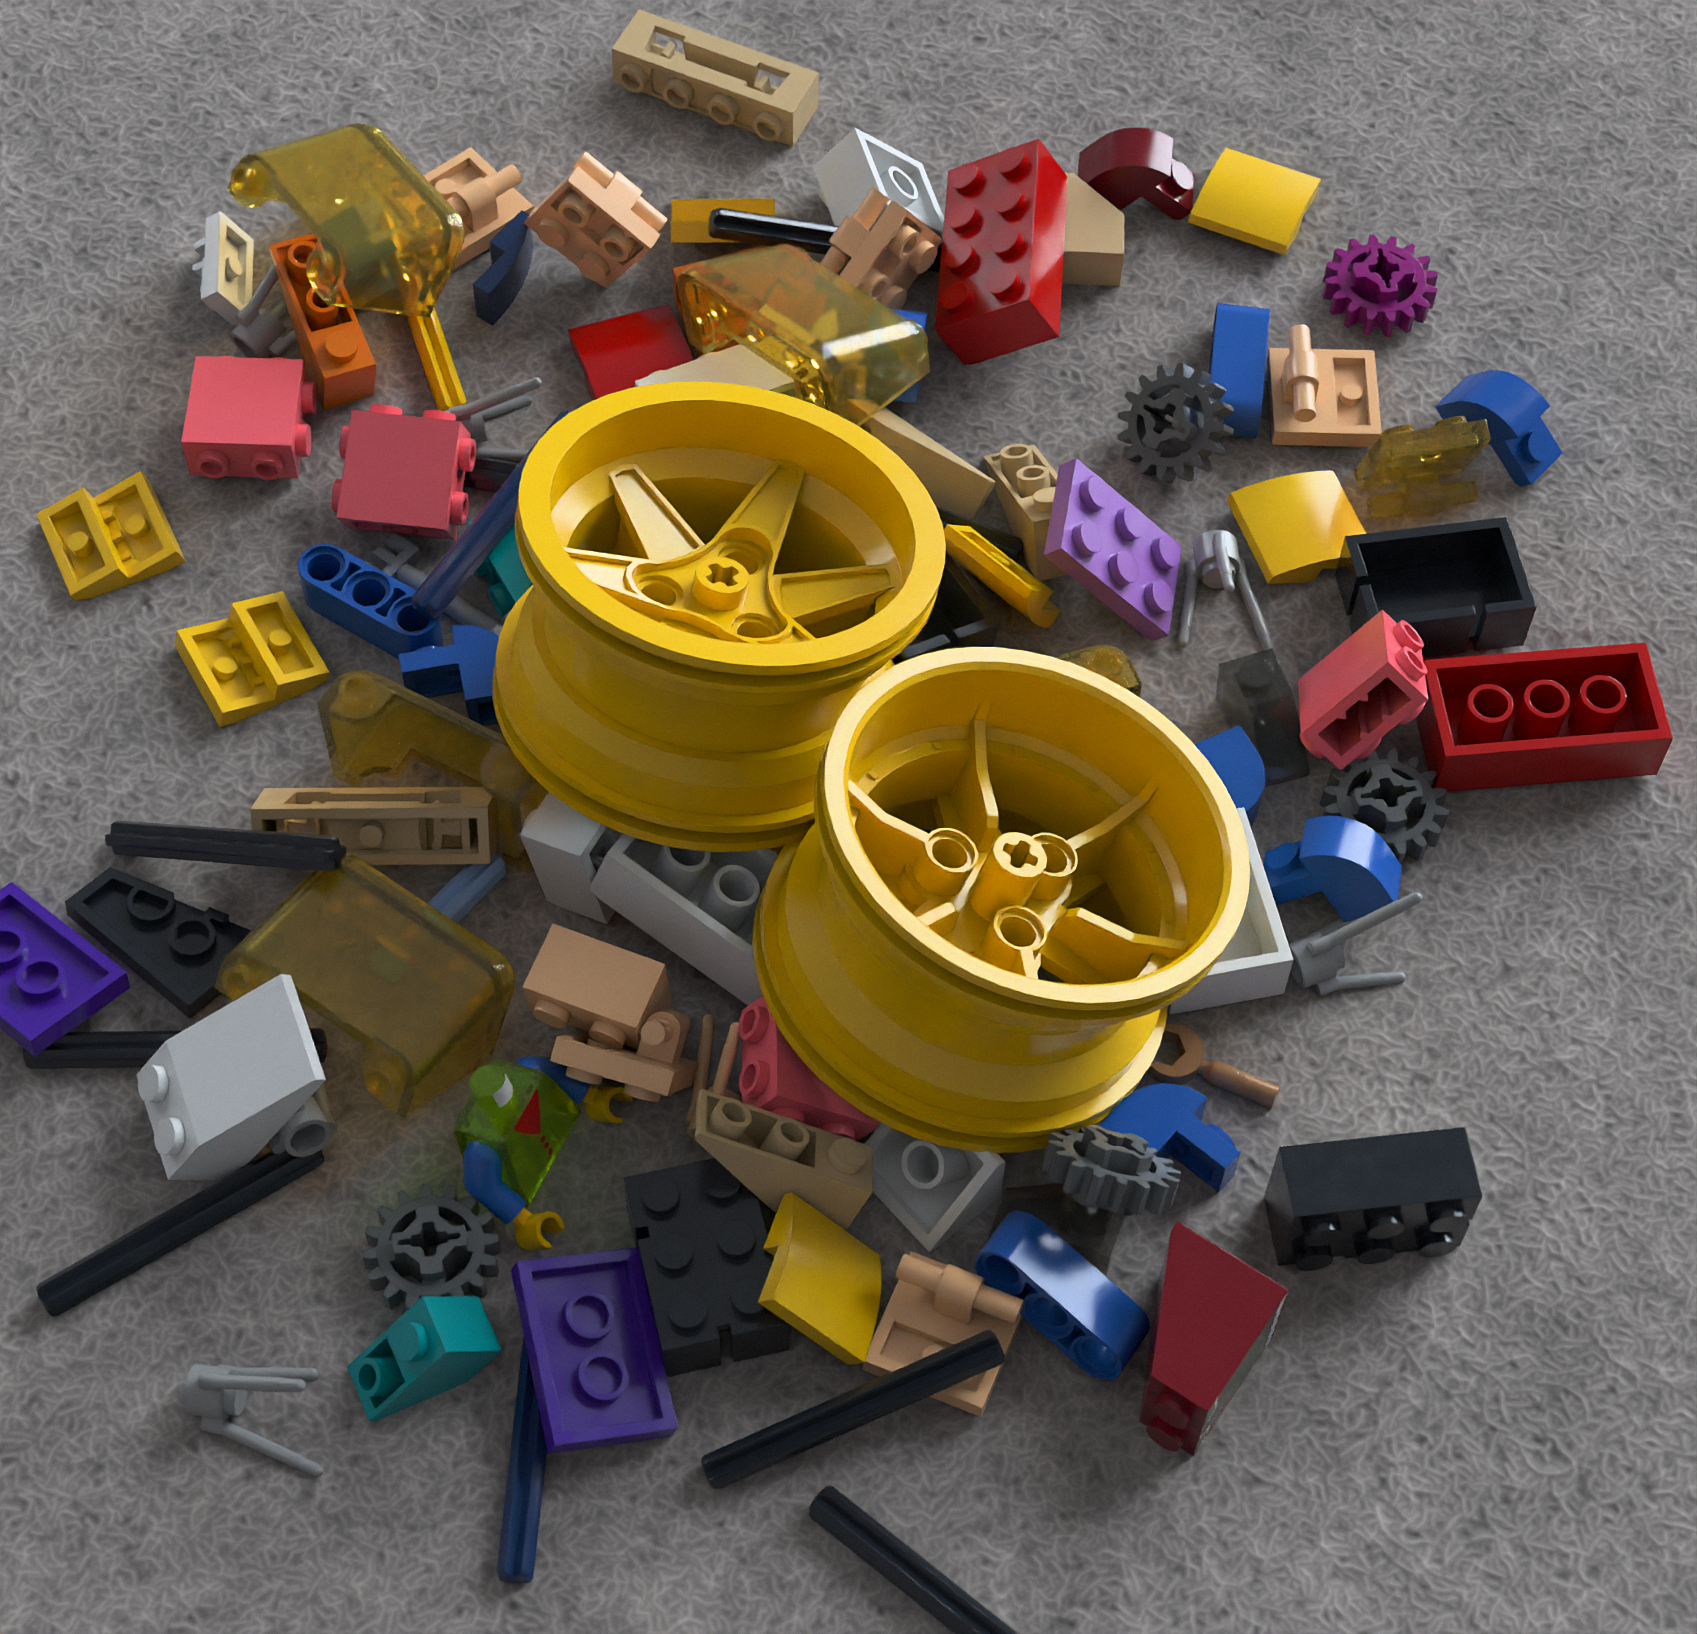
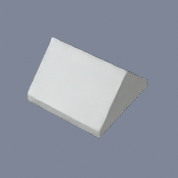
(932, 1185)

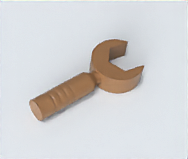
(1214, 1072)

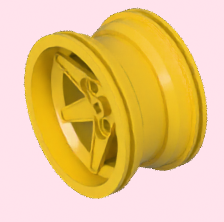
(705, 606)
(917, 954)

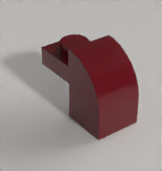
(1138, 165)

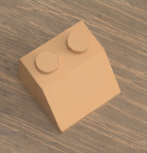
(595, 987)

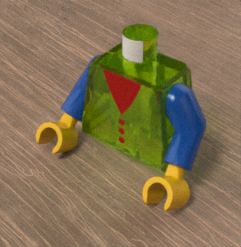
(516, 1131)

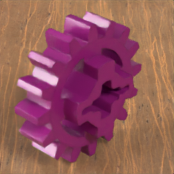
(1380, 285)

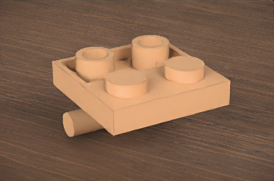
(480, 197)
(597, 221)
(886, 257)
(1322, 394)
(647, 1072)
(934, 1310)

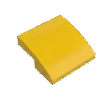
(1254, 201)
(692, 216)
(1295, 524)
(110, 537)
(1001, 574)
(251, 658)
(822, 1280)

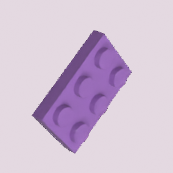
(1113, 550)

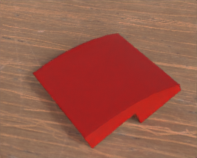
(628, 349)

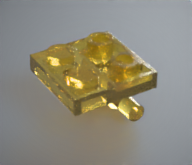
(1417, 461)

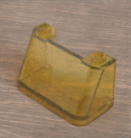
(377, 219)
(806, 323)
(383, 726)
(385, 973)

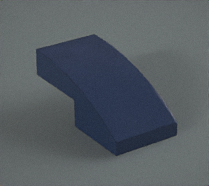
(502, 281)

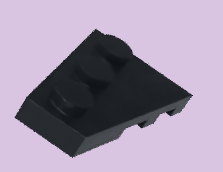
(157, 936)

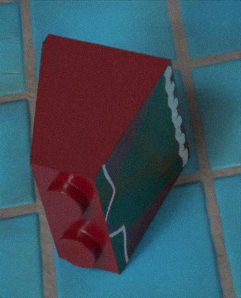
(1204, 1338)

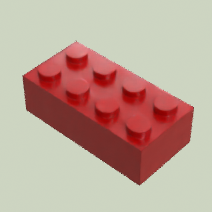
(1002, 253)
(1543, 717)

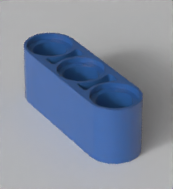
(1240, 363)
(350, 591)
(1063, 1295)

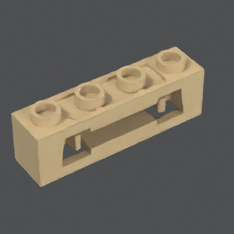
(715, 78)
(389, 822)

